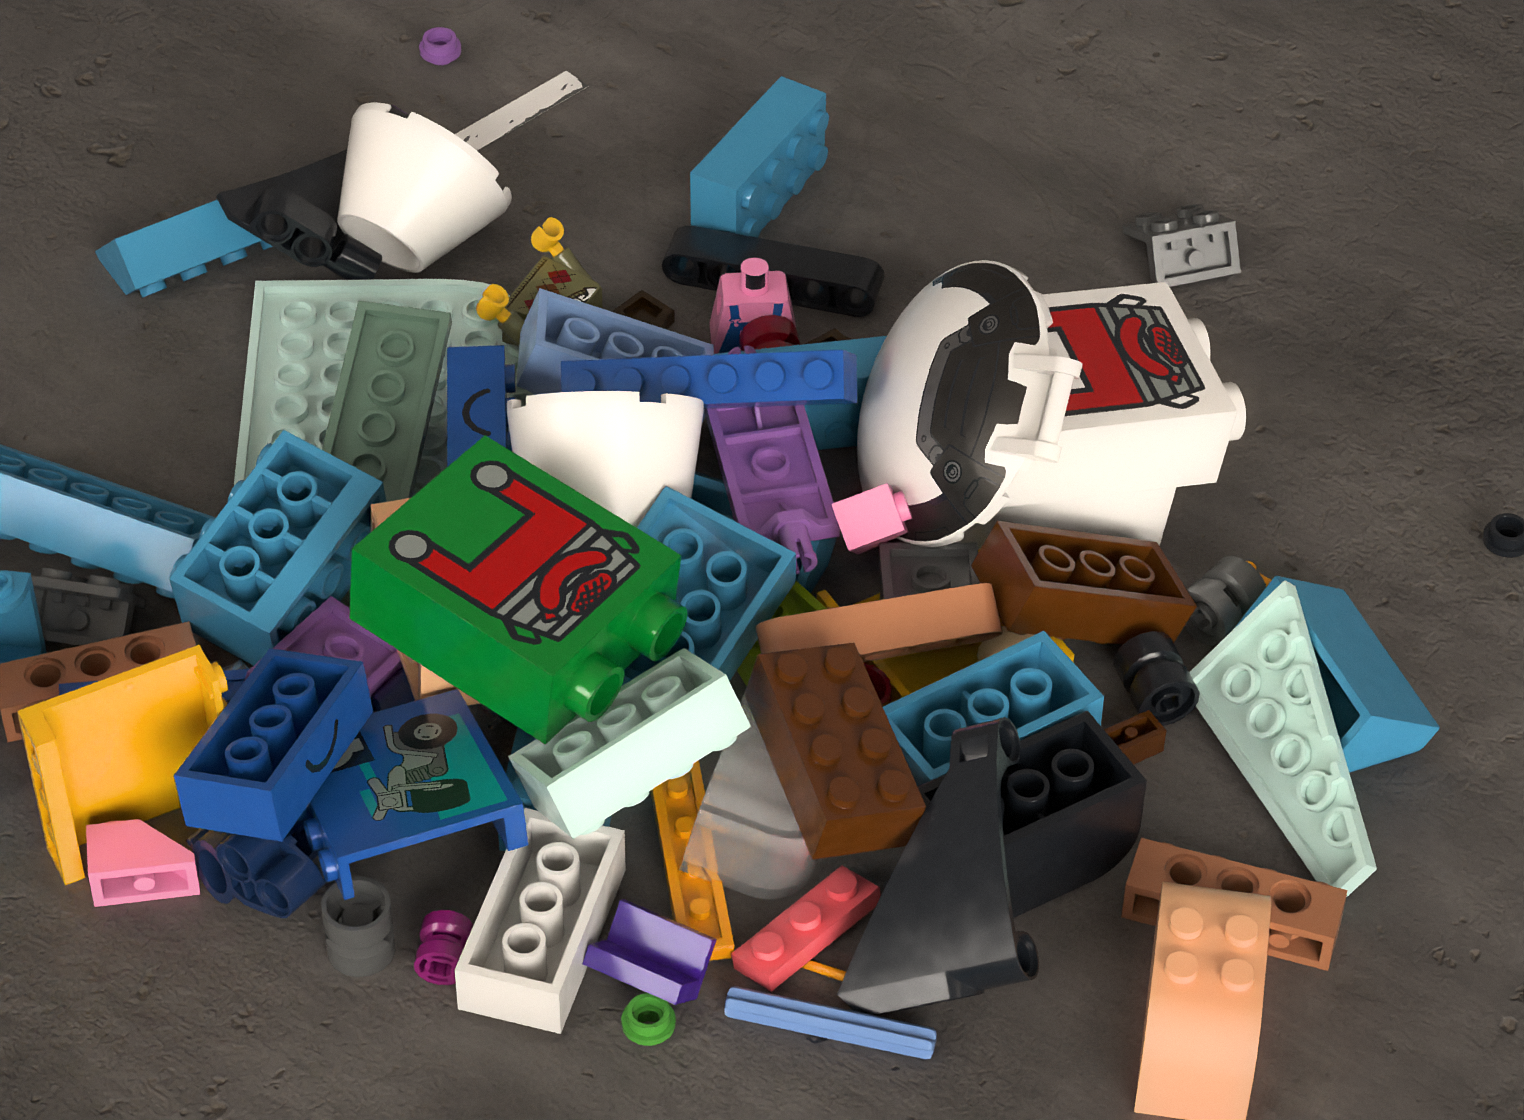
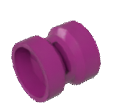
(443, 940)

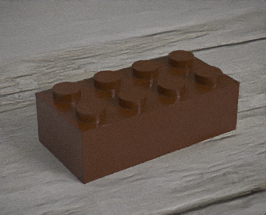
(1081, 584)
(834, 750)

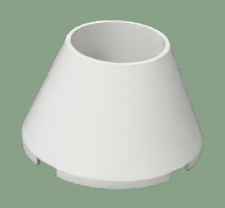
(414, 188)

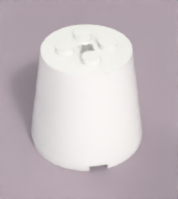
(611, 444)

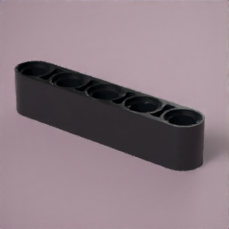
(813, 275)

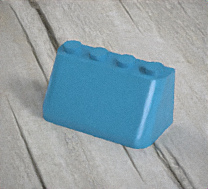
(1367, 693)

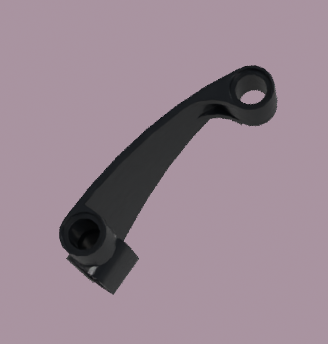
(947, 908)

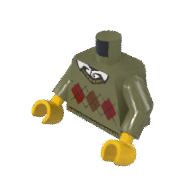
(557, 274)

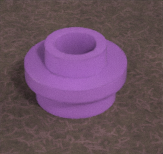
(440, 46)

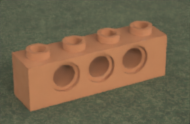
(38, 677)
(1303, 911)

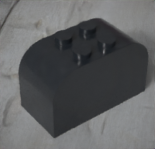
(1065, 810)

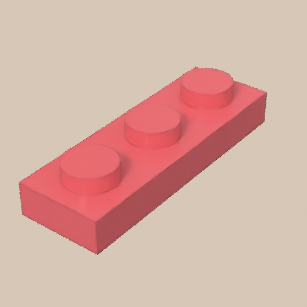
(806, 928)

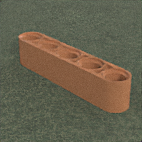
(891, 625)

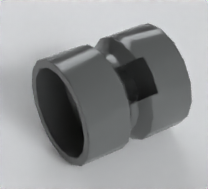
(1222, 599)
(359, 928)

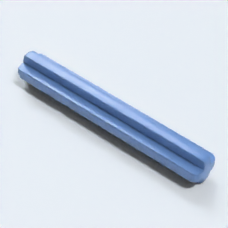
(830, 1022)

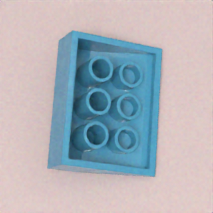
(725, 580)

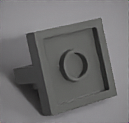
(916, 569)

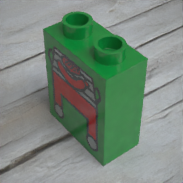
(517, 590)

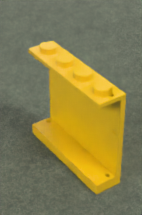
(116, 747)

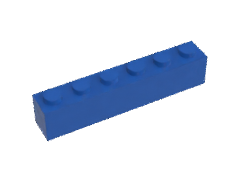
(725, 379)

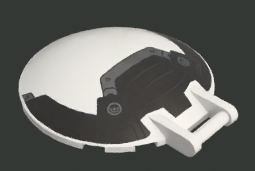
(963, 399)

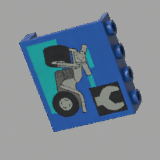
(408, 781)

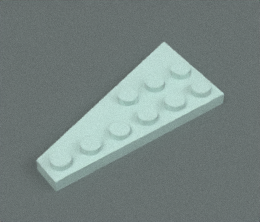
(1277, 725)

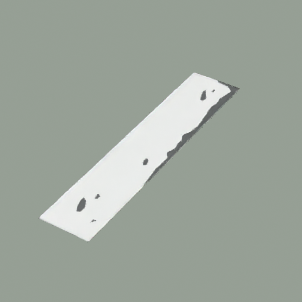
(521, 110)

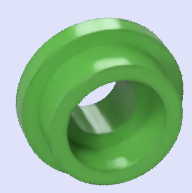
(648, 1008)

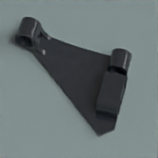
(300, 216)

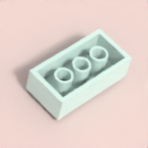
(643, 739)

